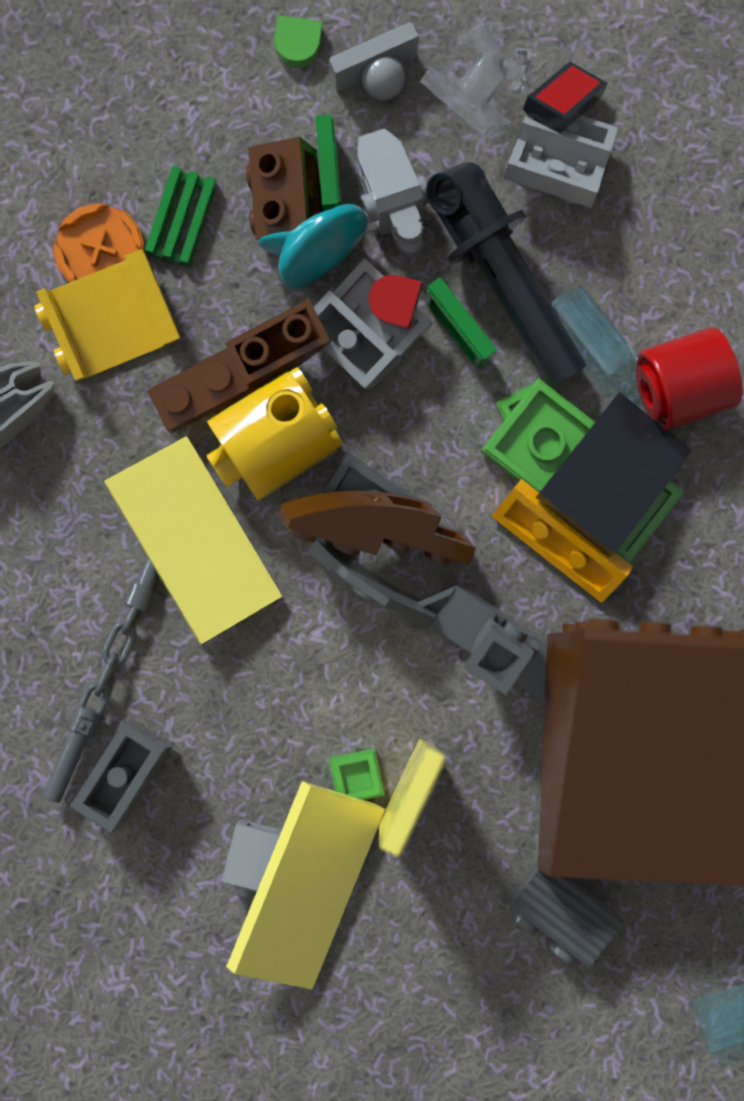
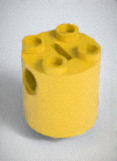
(273, 435)

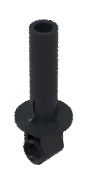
(483, 233)

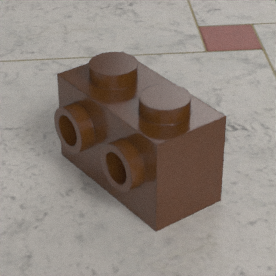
(283, 185)

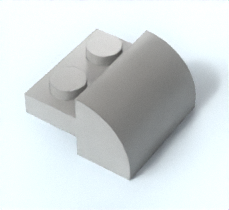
(564, 162)
(358, 338)

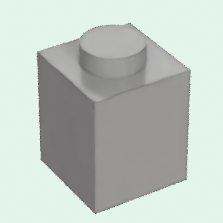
(249, 856)

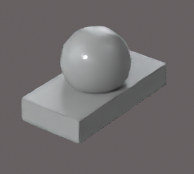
(376, 63)

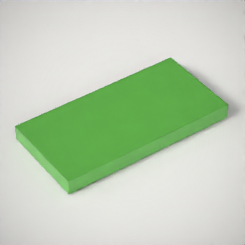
(539, 439)

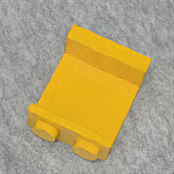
(107, 317)

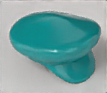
(316, 244)

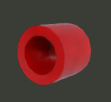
(689, 378)

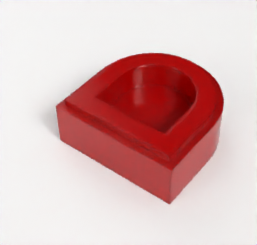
(395, 299)

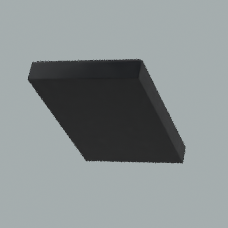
(614, 474)

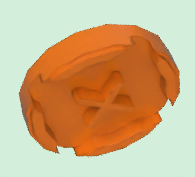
(94, 240)

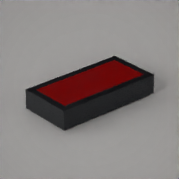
(564, 97)

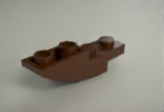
(241, 367)
(367, 518)

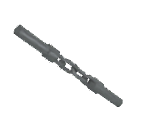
(87, 719)

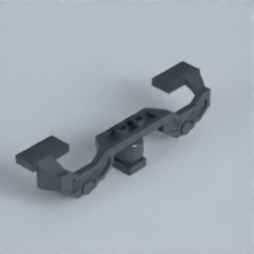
(499, 646)

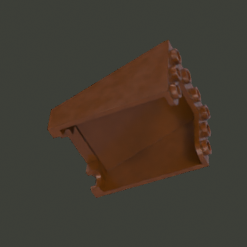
(643, 754)

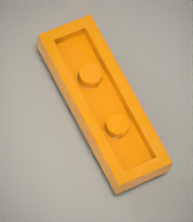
(560, 543)

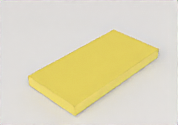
(193, 540)
(410, 797)
(305, 887)

